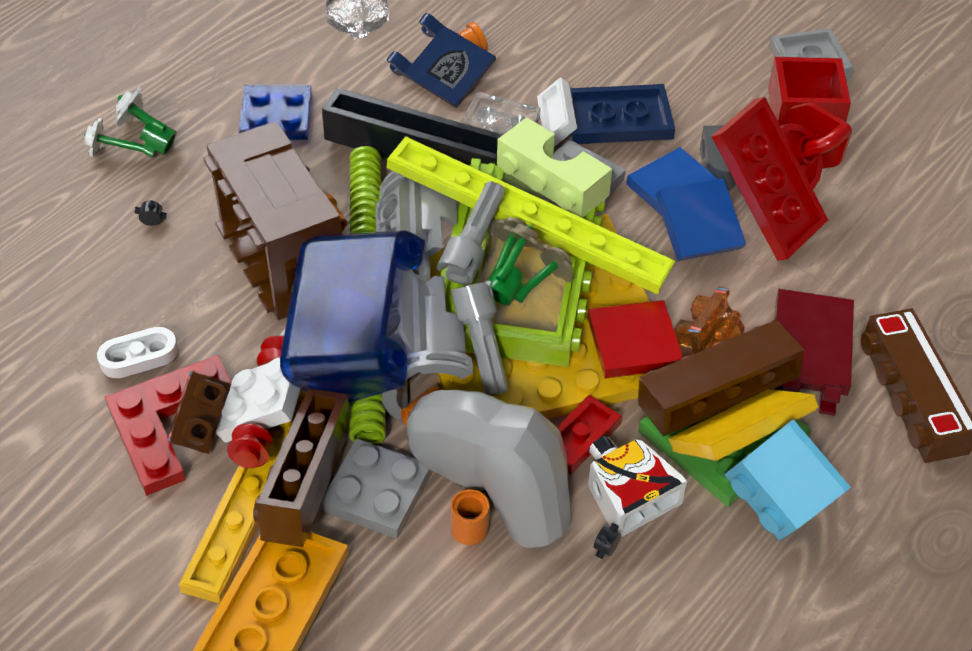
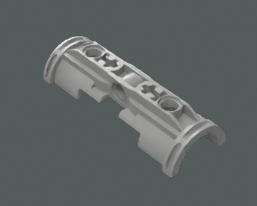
(418, 308)

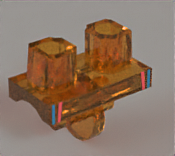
(712, 323)

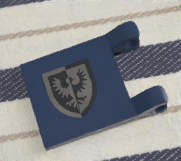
(447, 65)

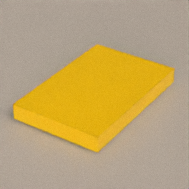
(743, 424)

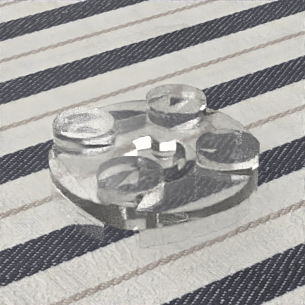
(357, 16)

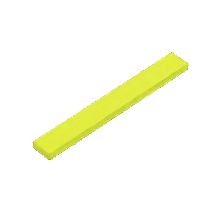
(551, 222)

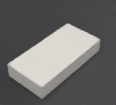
(557, 110)

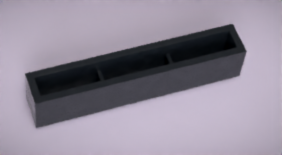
(371, 122)

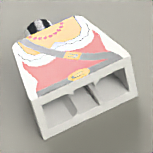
(632, 483)

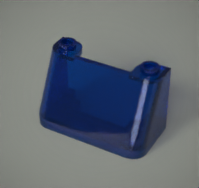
(342, 313)

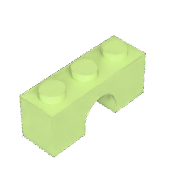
(572, 184)

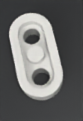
(137, 352)

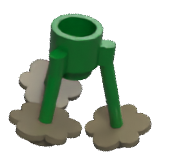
(506, 278)

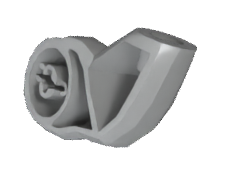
(497, 450)

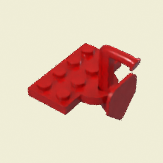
(781, 167)

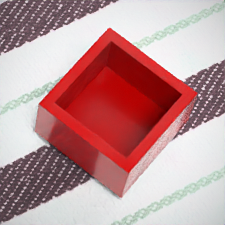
(808, 80)

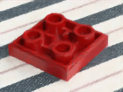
(633, 338)

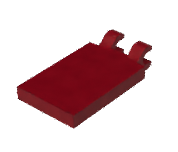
(826, 333)

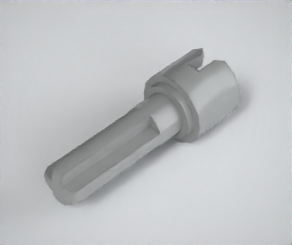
(465, 251)
(476, 307)

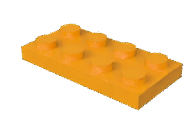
(275, 596)

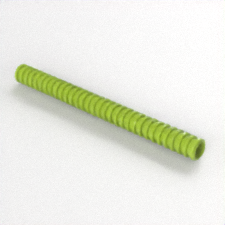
(367, 414)

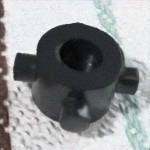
(150, 213)
(607, 540)

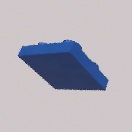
(666, 172)
(700, 219)

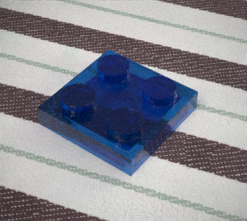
(281, 103)

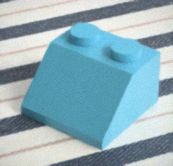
(786, 481)

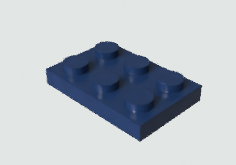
(621, 114)

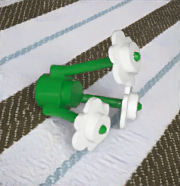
(155, 133)

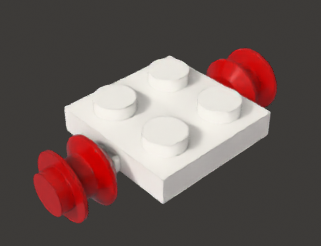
(257, 402)

